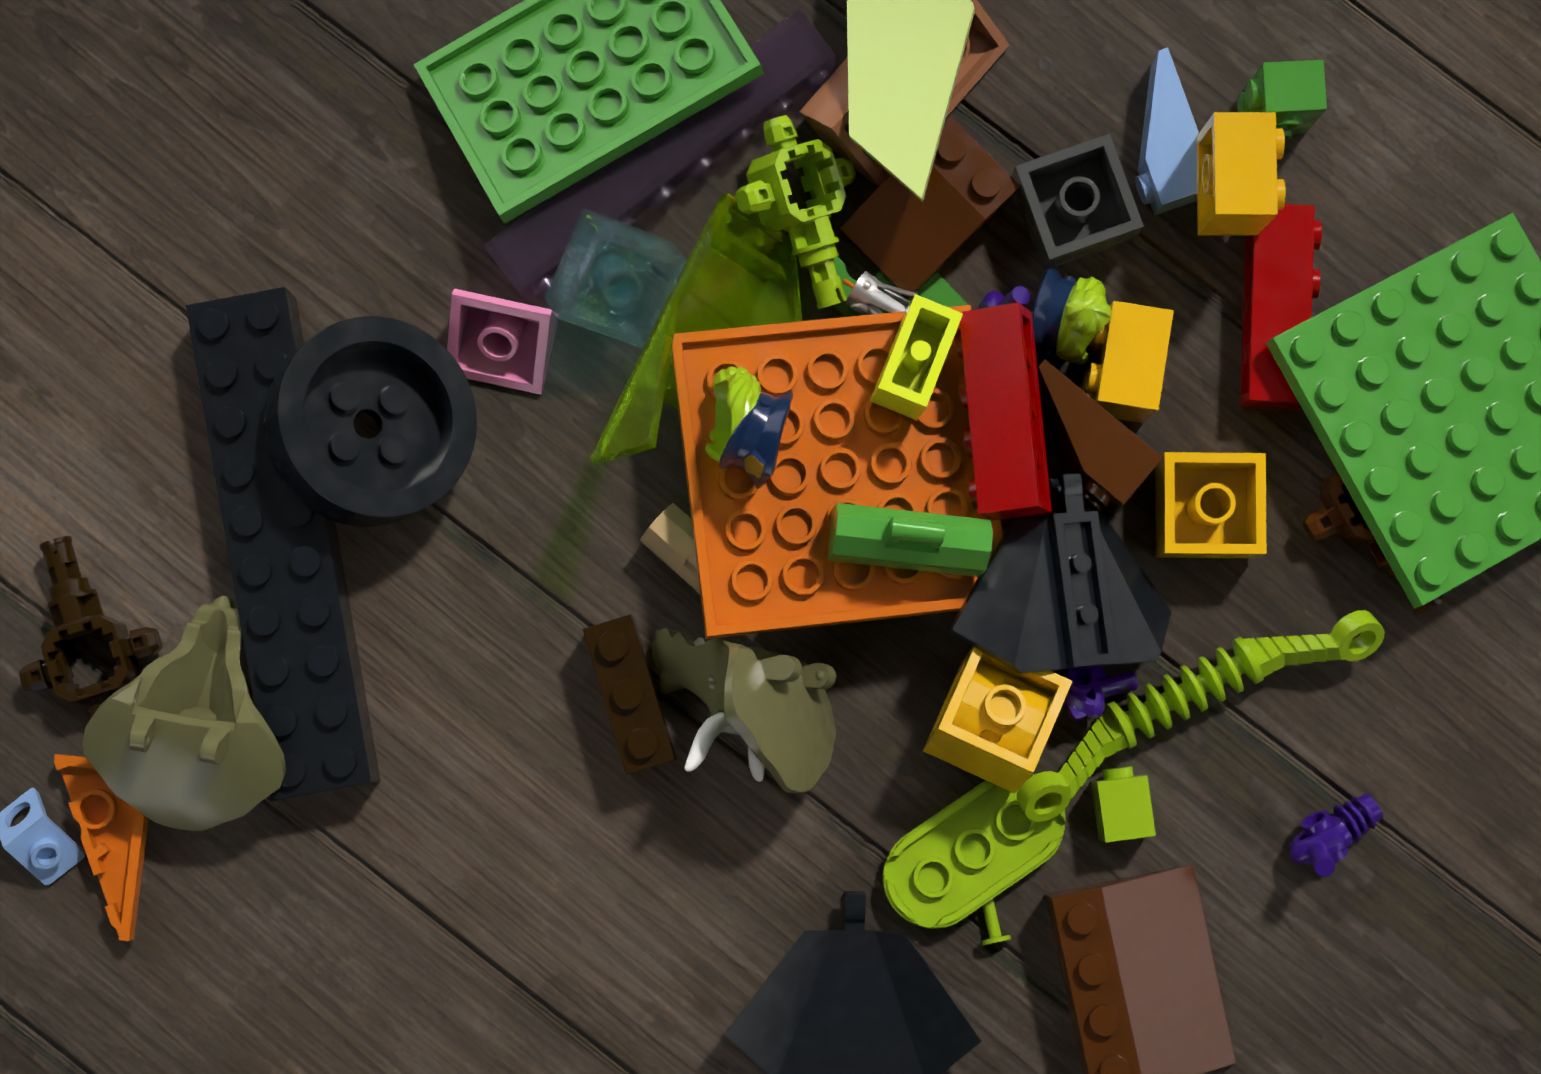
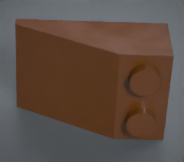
(916, 238)
(1093, 442)

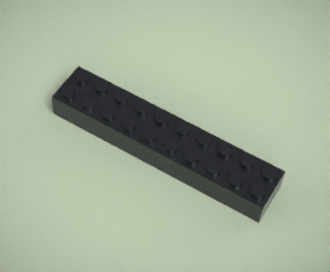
(281, 554)

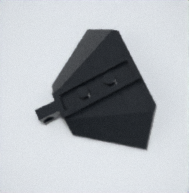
(1063, 594)
(853, 1007)

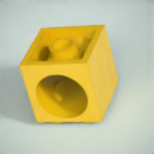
(997, 720)

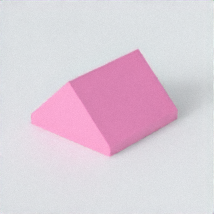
(501, 340)

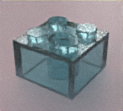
(614, 278)

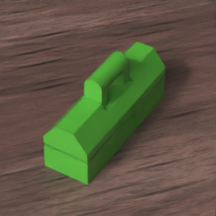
(909, 540)

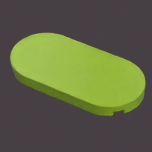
(966, 856)

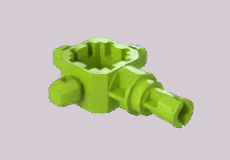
(809, 227)

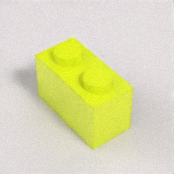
(916, 357)

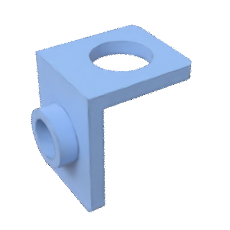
(38, 840)

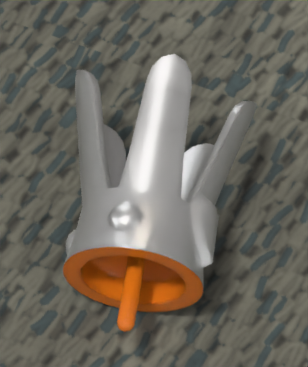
(870, 294)

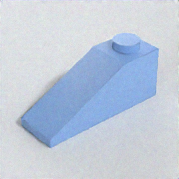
(1168, 141)

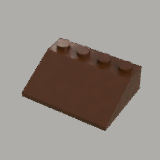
(1141, 975)

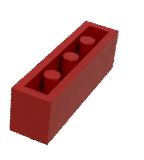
(1275, 299)
(1003, 412)

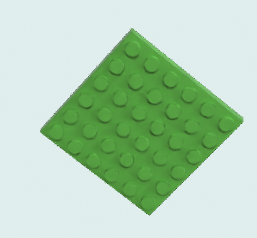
(1434, 406)

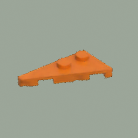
(112, 838)

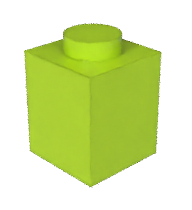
(1122, 805)

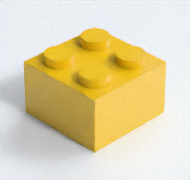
(1239, 173)
(1129, 361)
(1210, 505)

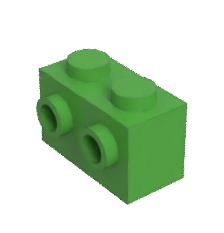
(1289, 89)

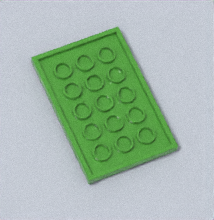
(578, 85)

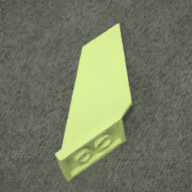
(903, 80)

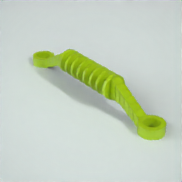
(1252, 658)

